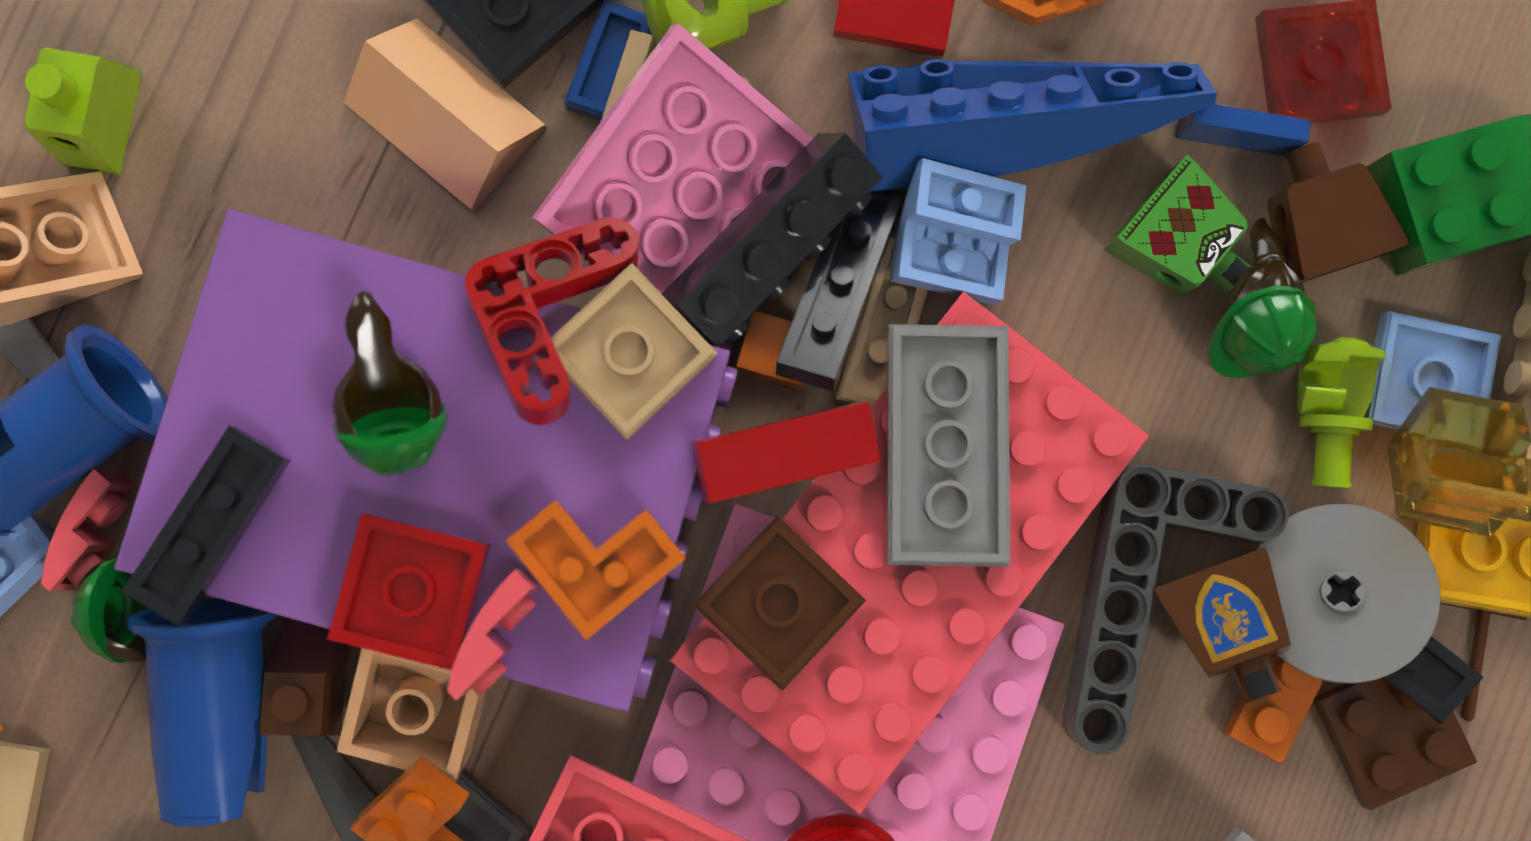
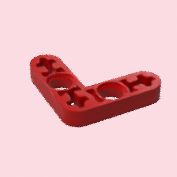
(519, 305)

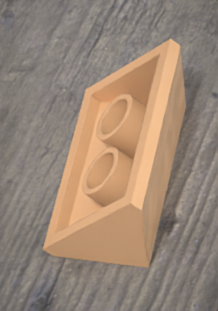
(440, 110)

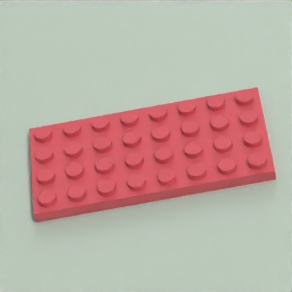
(921, 626)

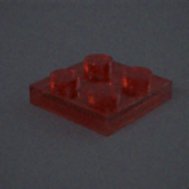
(1324, 61)

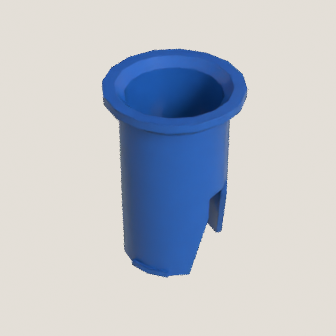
(73, 421)
(205, 709)

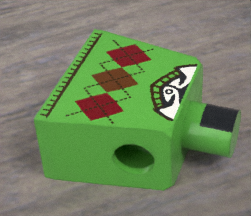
(1183, 232)

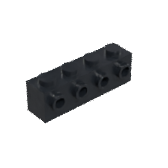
(772, 237)

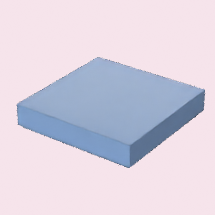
(1424, 356)

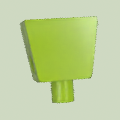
(81, 108)

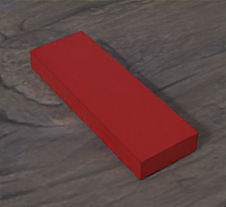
(785, 451)

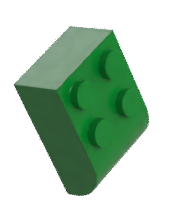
(1459, 192)

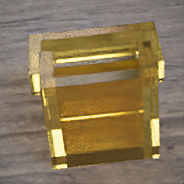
(1461, 463)

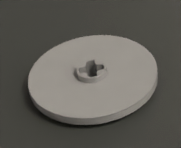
(1393, 594)

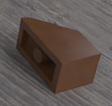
(304, 683)

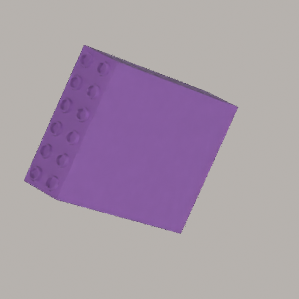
(269, 359)

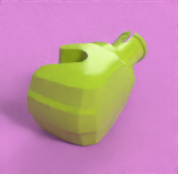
(716, 27)
(1332, 398)

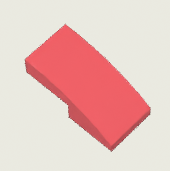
(77, 542)
(480, 654)

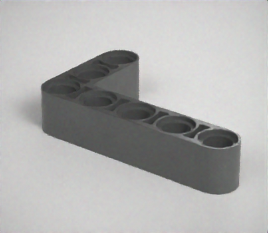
(1137, 582)

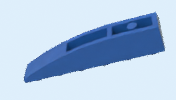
(1012, 113)

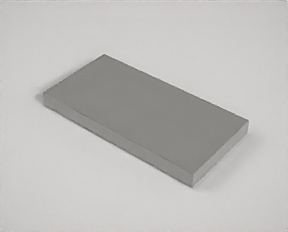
(947, 446)

